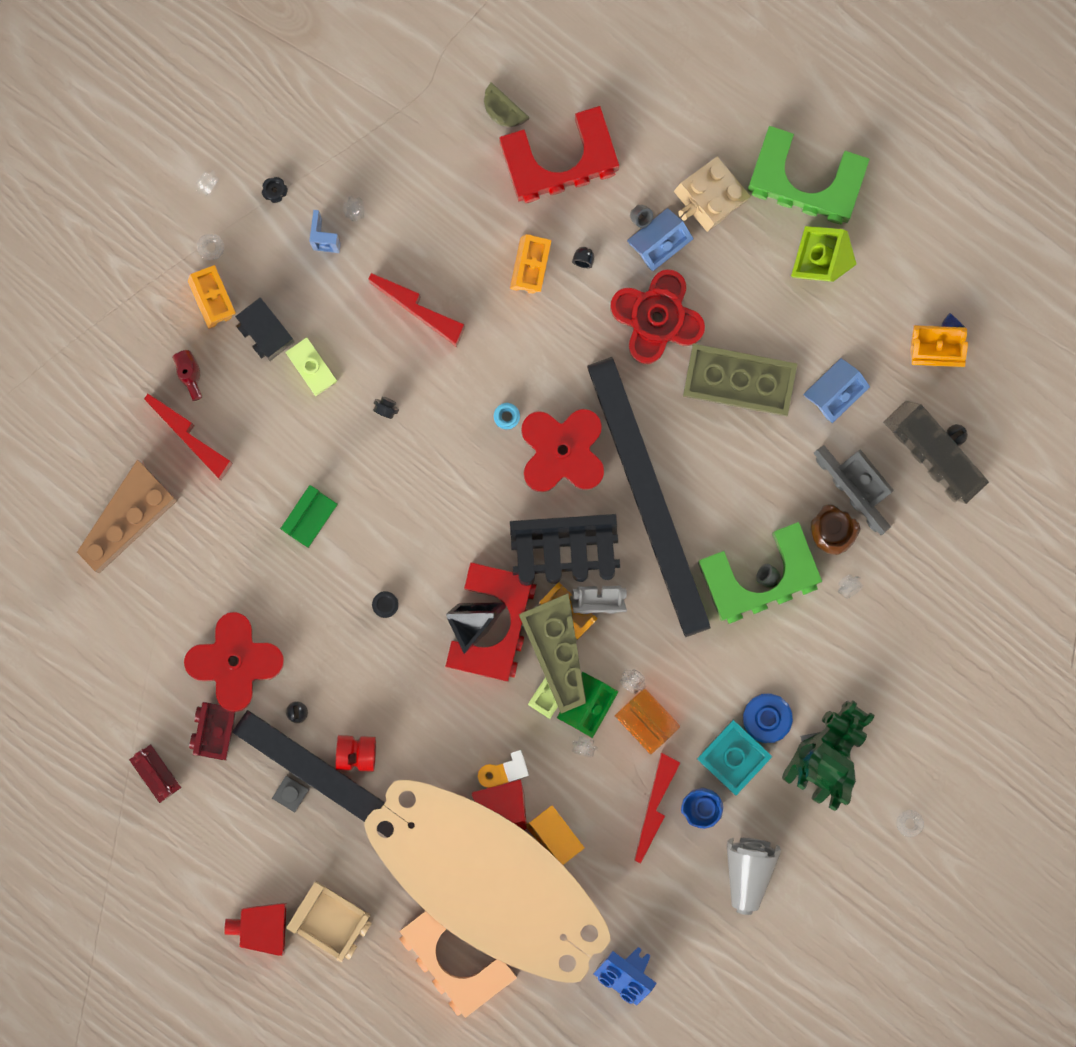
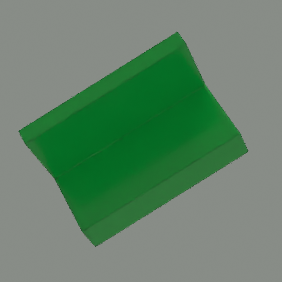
(309, 516)
(591, 714)

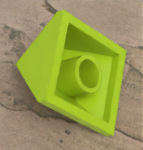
(823, 254)

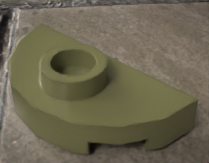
(502, 109)

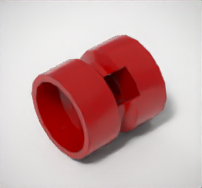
(348, 746)

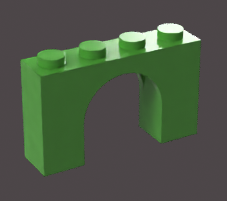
(771, 180)
(798, 575)

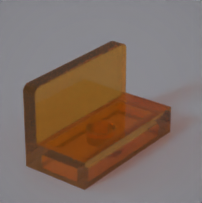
(647, 721)

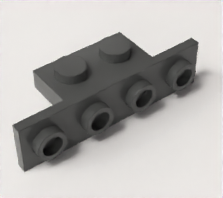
(860, 482)

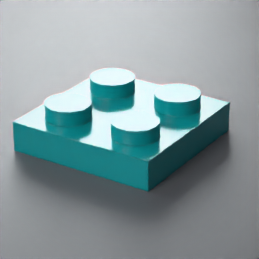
(734, 757)

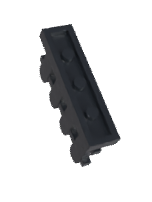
(564, 532)

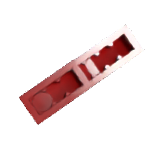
(409, 300)
(182, 427)
(664, 774)

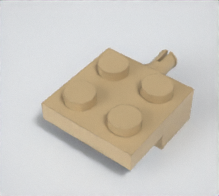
(711, 194)

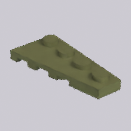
(555, 645)

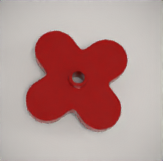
(663, 297)
(549, 466)
(255, 662)

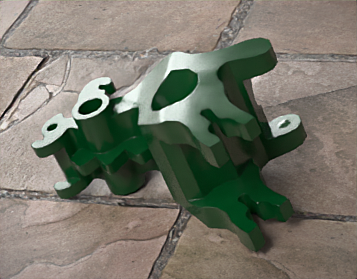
(826, 756)

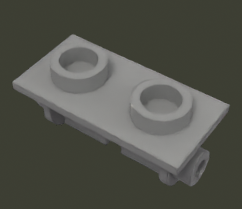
(586, 601)

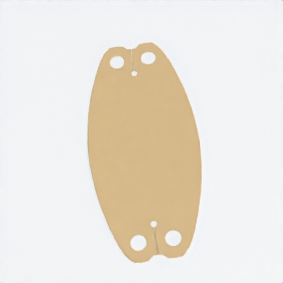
(487, 881)

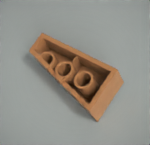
(127, 516)

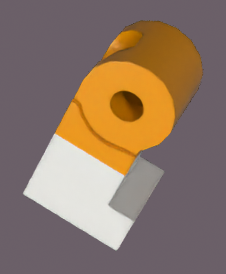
(493, 775)

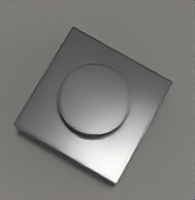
(290, 794)

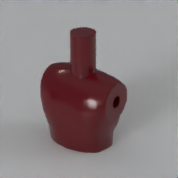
(188, 372)

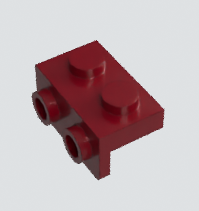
(213, 731)

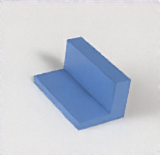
(660, 239)
(320, 240)
(837, 390)

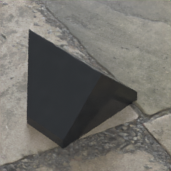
(473, 621)

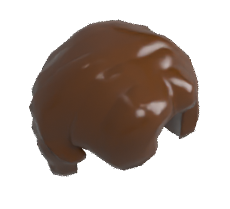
(834, 530)

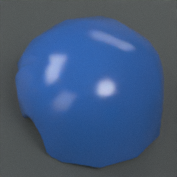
(702, 808)

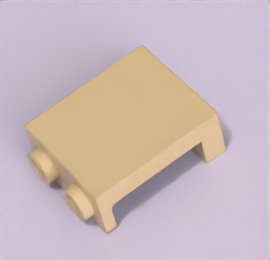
(330, 922)

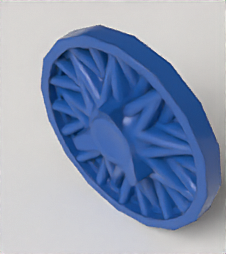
(767, 718)

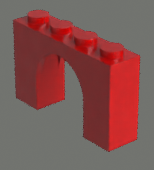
(532, 180)
(496, 660)

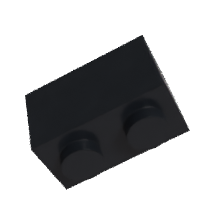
(264, 329)

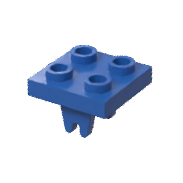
(626, 976)

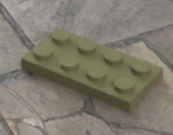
(740, 380)

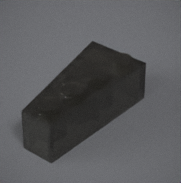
(936, 451)

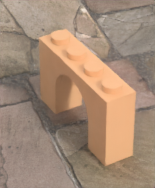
(465, 992)

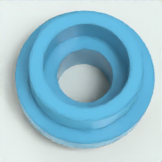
(506, 407)

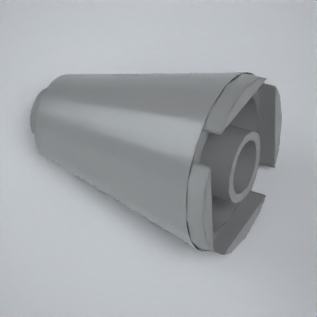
(750, 872)

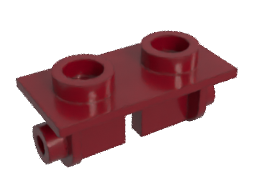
(155, 773)

